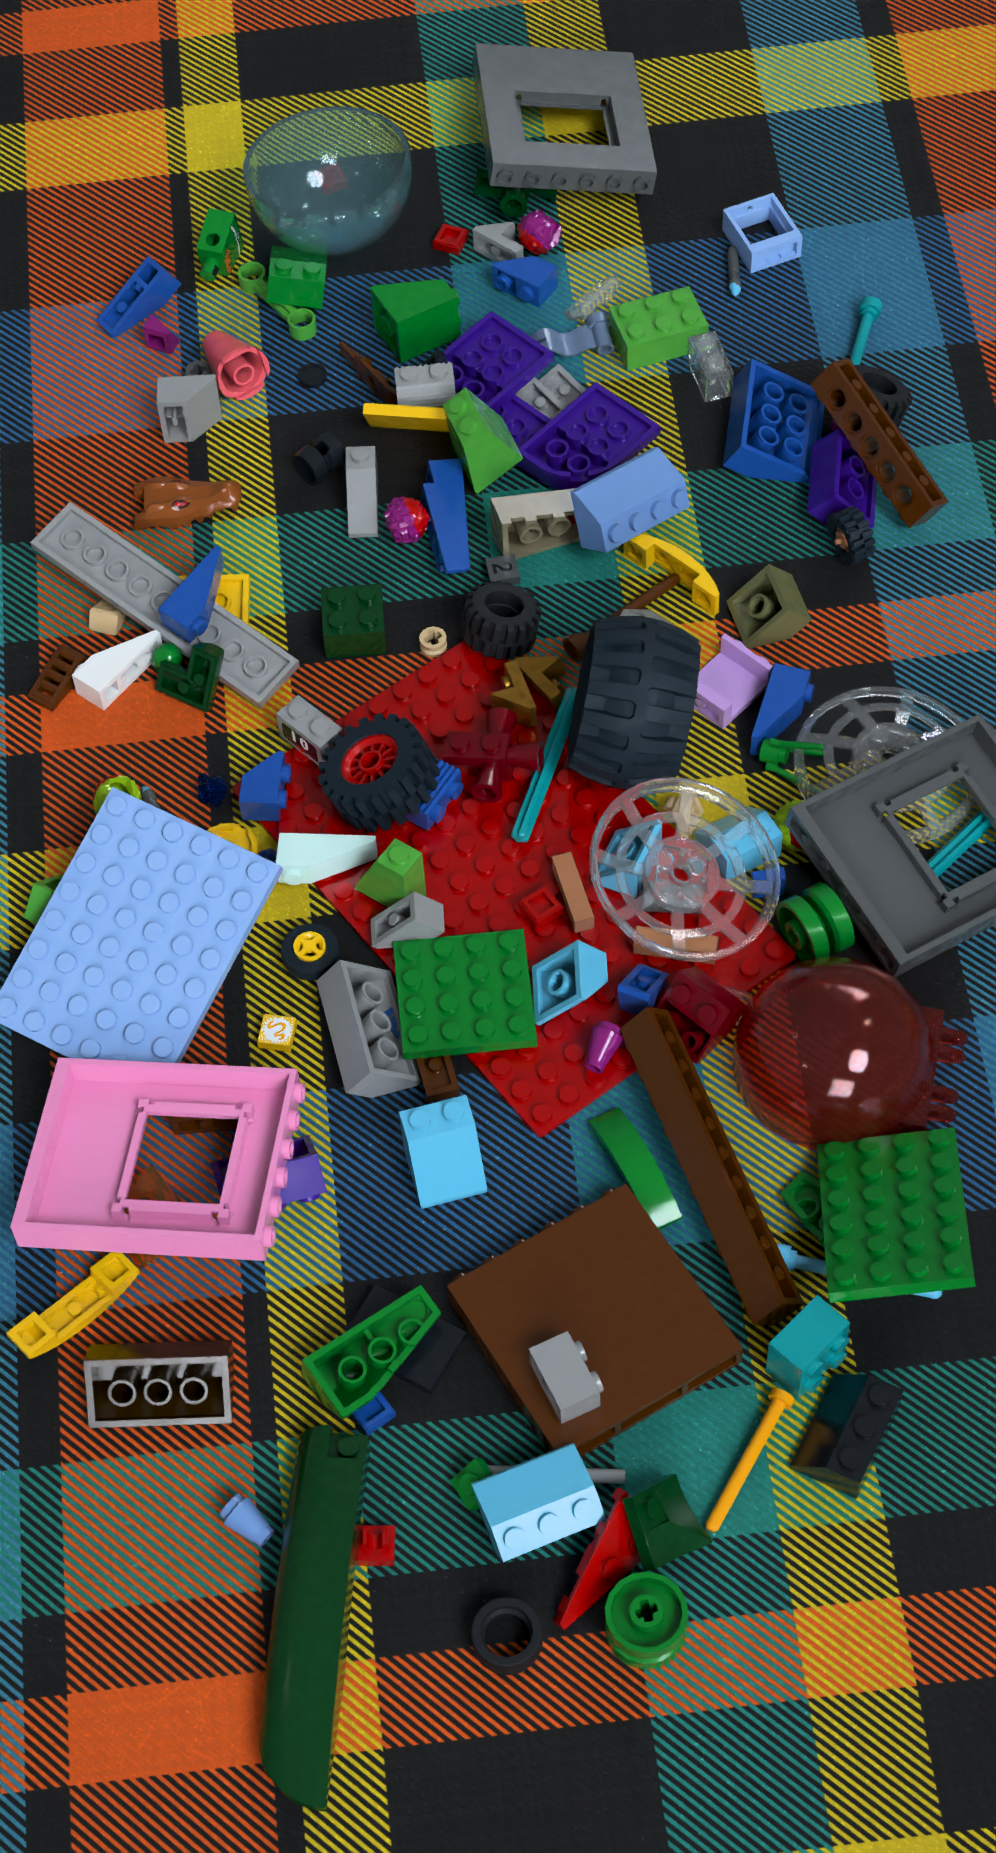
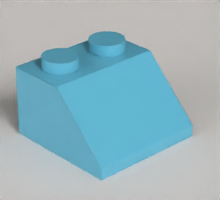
(746, 845)

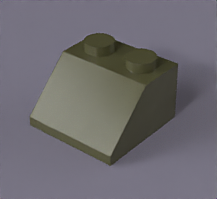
(768, 608)

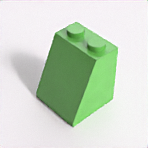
(480, 439)

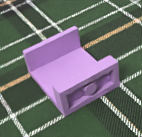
(730, 682)

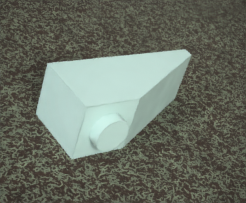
(319, 856)

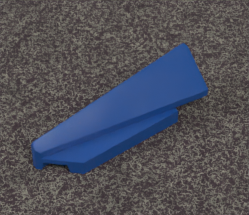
(445, 504)

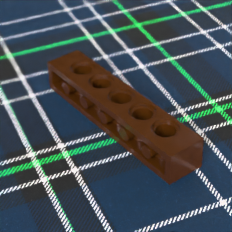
(892, 450)

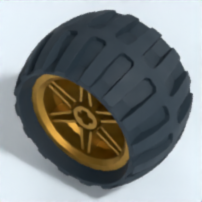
(633, 701)

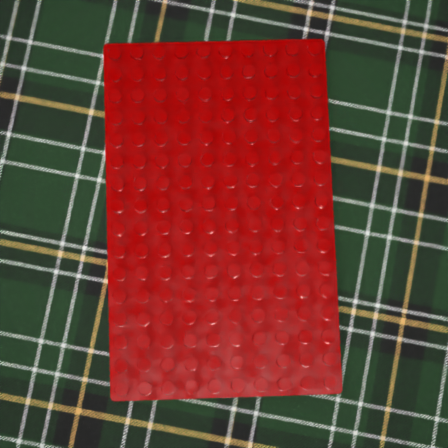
(483, 873)

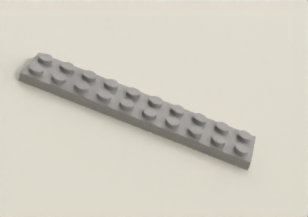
(141, 585)

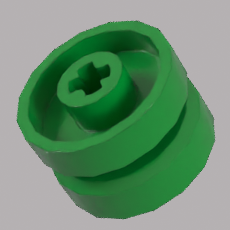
(815, 923)
(651, 1598)

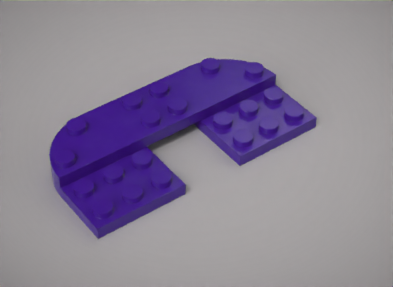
(579, 442)

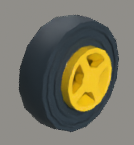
(309, 939)

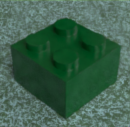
(353, 621)

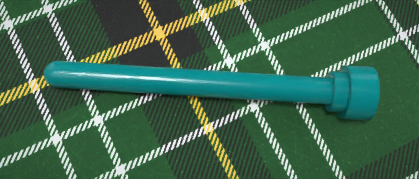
(869, 311)

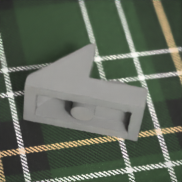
(497, 241)

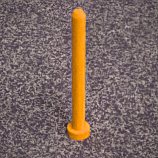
(779, 1401)

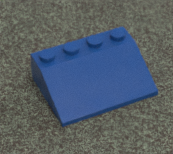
(772, 425)

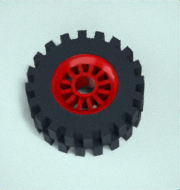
(378, 772)

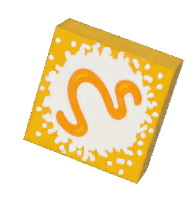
(277, 1032)

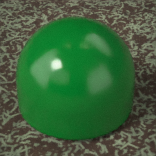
(166, 651)

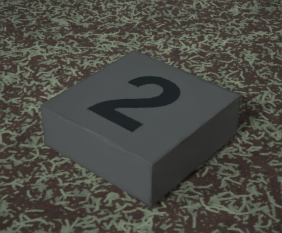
(503, 569)

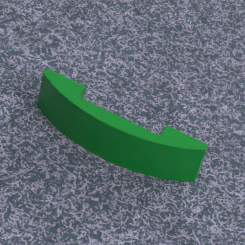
(636, 1166)

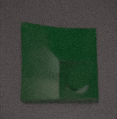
(663, 1523)

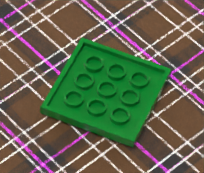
(464, 994)

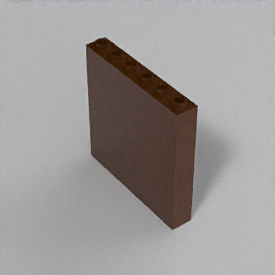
(617, 1292)

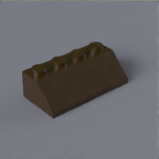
(159, 1383)

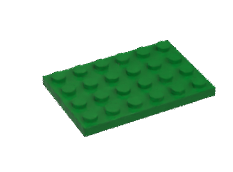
(894, 1216)

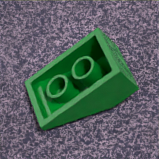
(296, 278)

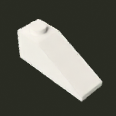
(114, 669)

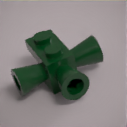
(514, 199)

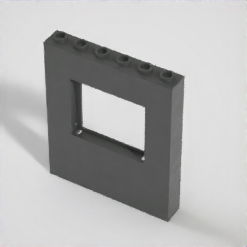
(562, 81)
(875, 863)

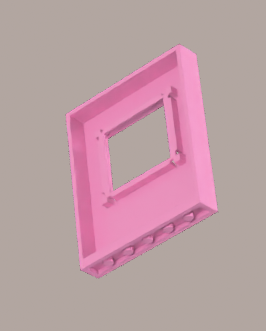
(92, 1141)

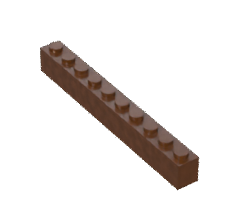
(711, 1168)

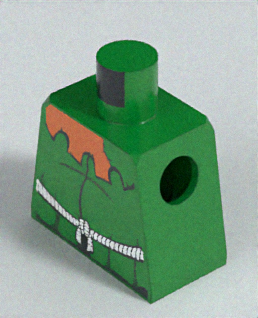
(219, 244)

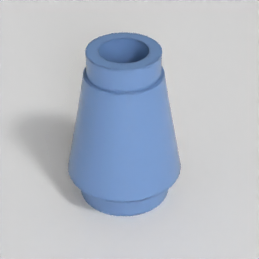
(245, 1519)

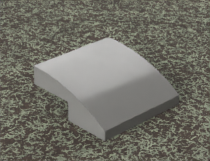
(551, 392)

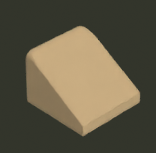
(106, 618)

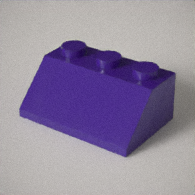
(839, 479)
(304, 1174)

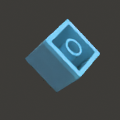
(443, 1151)

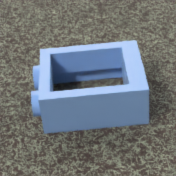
(769, 251)

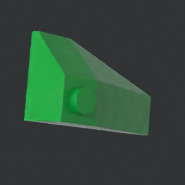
(363, 1359)

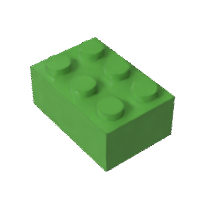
(656, 327)

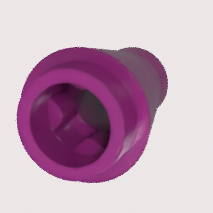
(603, 1044)

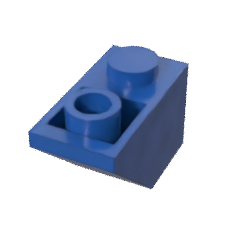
(526, 278)
(263, 789)

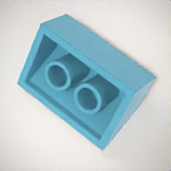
(538, 1502)

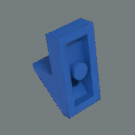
(641, 988)

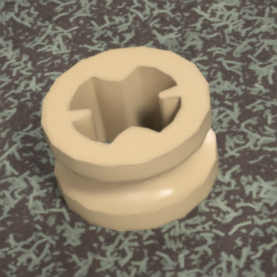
(436, 649)

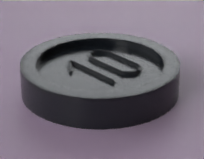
(312, 375)

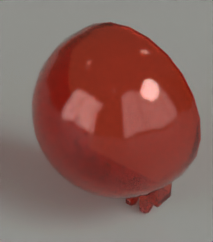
(842, 1054)

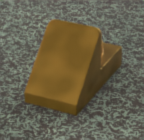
(543, 676)
(515, 695)

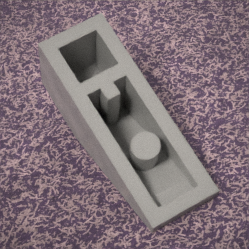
(362, 491)

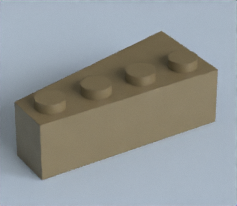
(533, 522)

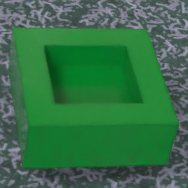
(474, 1471)

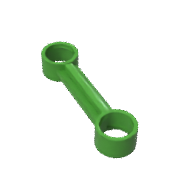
(288, 312)

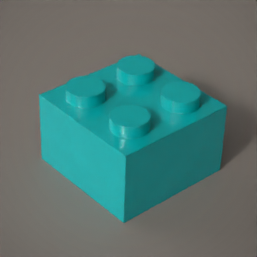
(808, 1348)

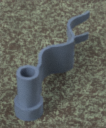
(585, 337)

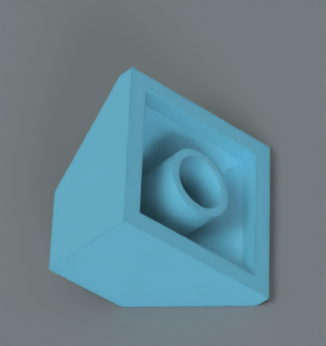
(567, 979)

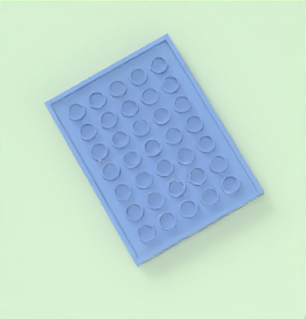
(136, 937)

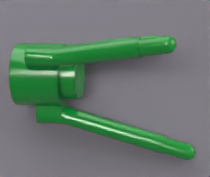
(777, 751)

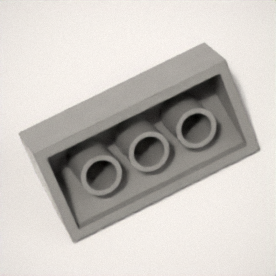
(360, 1031)

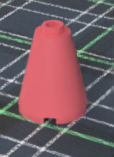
(236, 364)

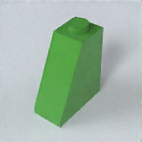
(394, 875)

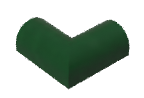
(196, 683)

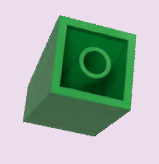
(415, 316)

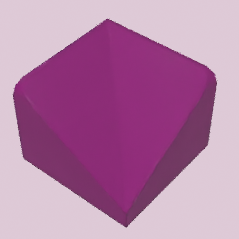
(158, 336)

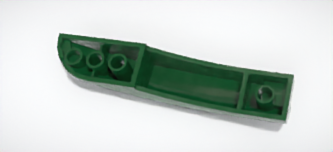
(312, 1614)

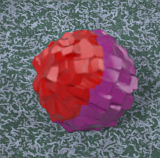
(538, 232)
(406, 519)

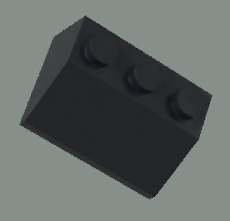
(847, 1431)

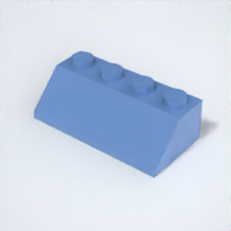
(628, 500)

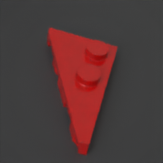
(603, 1563)

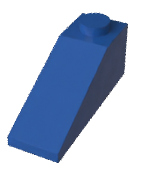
(139, 297)
(191, 604)
(782, 703)

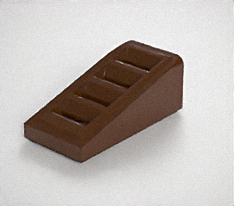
(63, 660)

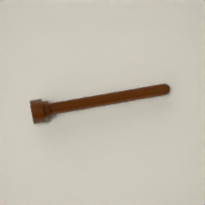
(575, 643)

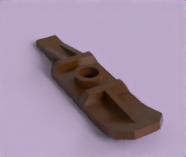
(372, 378)

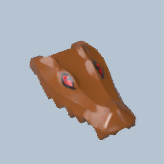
(180, 501)

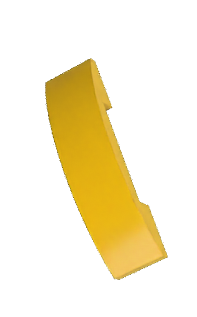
(649, 550)
(77, 1308)

